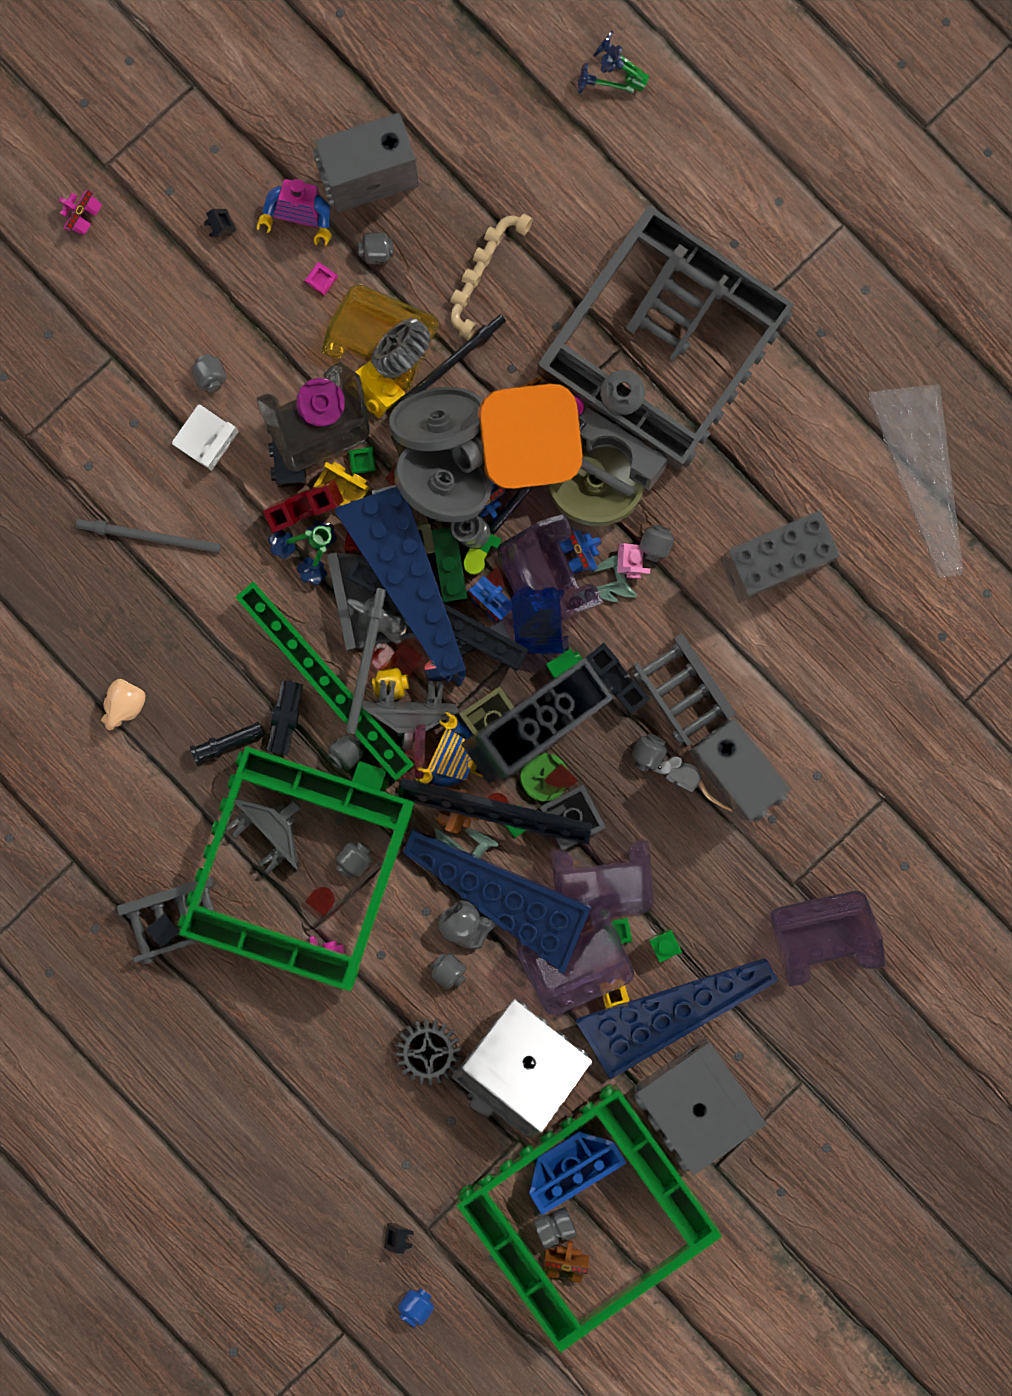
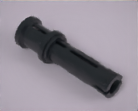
(215, 747)

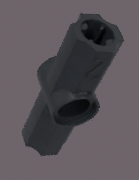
(285, 717)

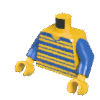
(450, 761)

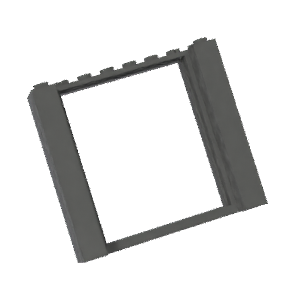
(744, 292)

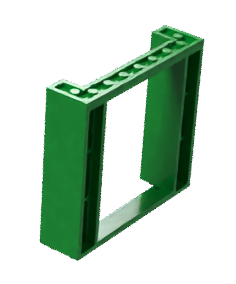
(269, 945)
(656, 1172)

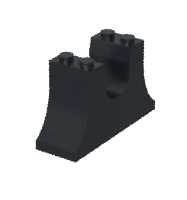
(537, 721)

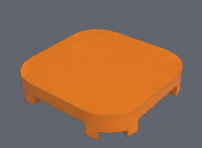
(530, 436)

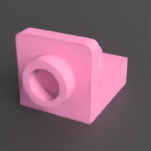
(631, 561)

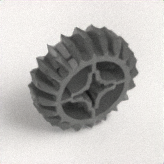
(401, 348)
(416, 1052)

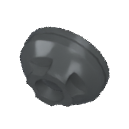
(616, 403)

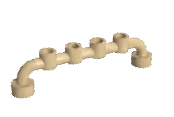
(482, 257)

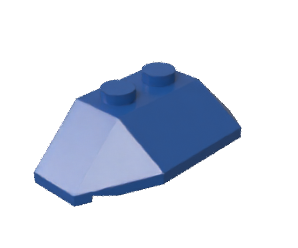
(572, 1168)

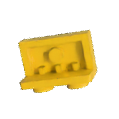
(378, 391)
(351, 487)

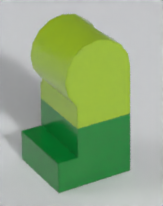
(475, 558)

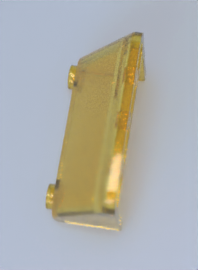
(365, 319)

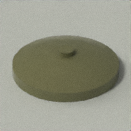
(592, 500)

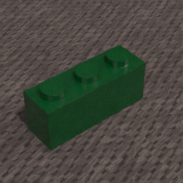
(449, 566)

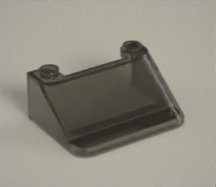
(306, 444)

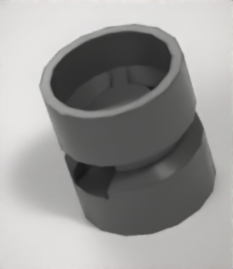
(469, 454)
(472, 532)
(555, 1228)

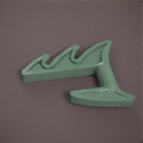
(619, 587)
(484, 840)

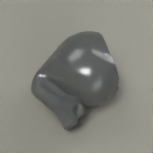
(464, 925)

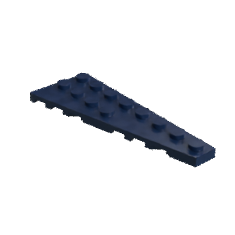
(394, 549)
(529, 911)
(648, 1024)

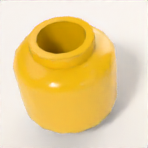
(391, 674)

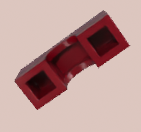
(304, 504)

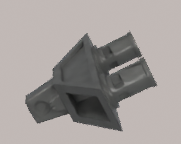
(406, 715)
(275, 825)

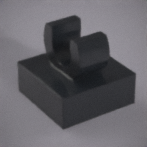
(220, 221)
(396, 1238)

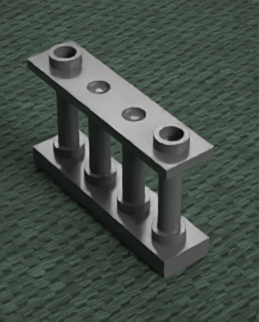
(666, 282)
(707, 688)
(156, 903)

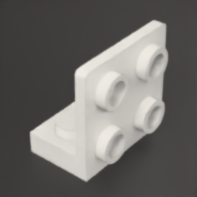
(205, 437)

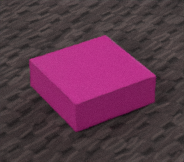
(321, 278)

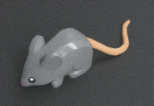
(686, 776)

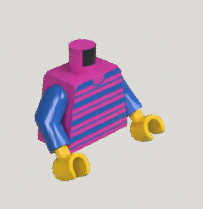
(298, 204)

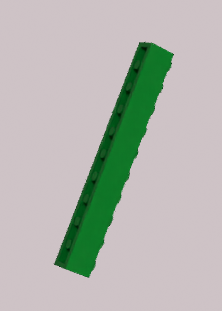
(323, 679)

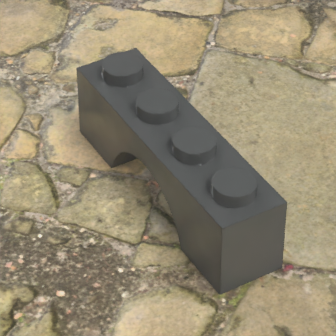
(645, 463)

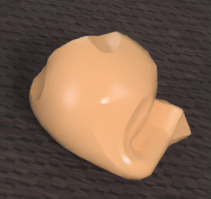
(121, 703)

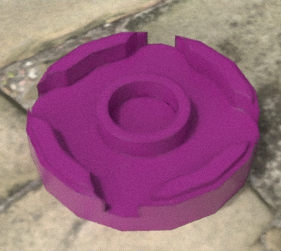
(320, 402)

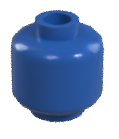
(415, 1307)

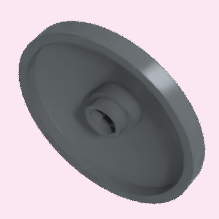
(436, 419)
(439, 487)

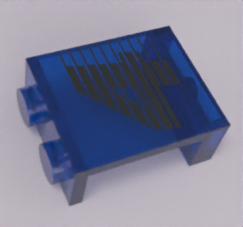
(539, 620)

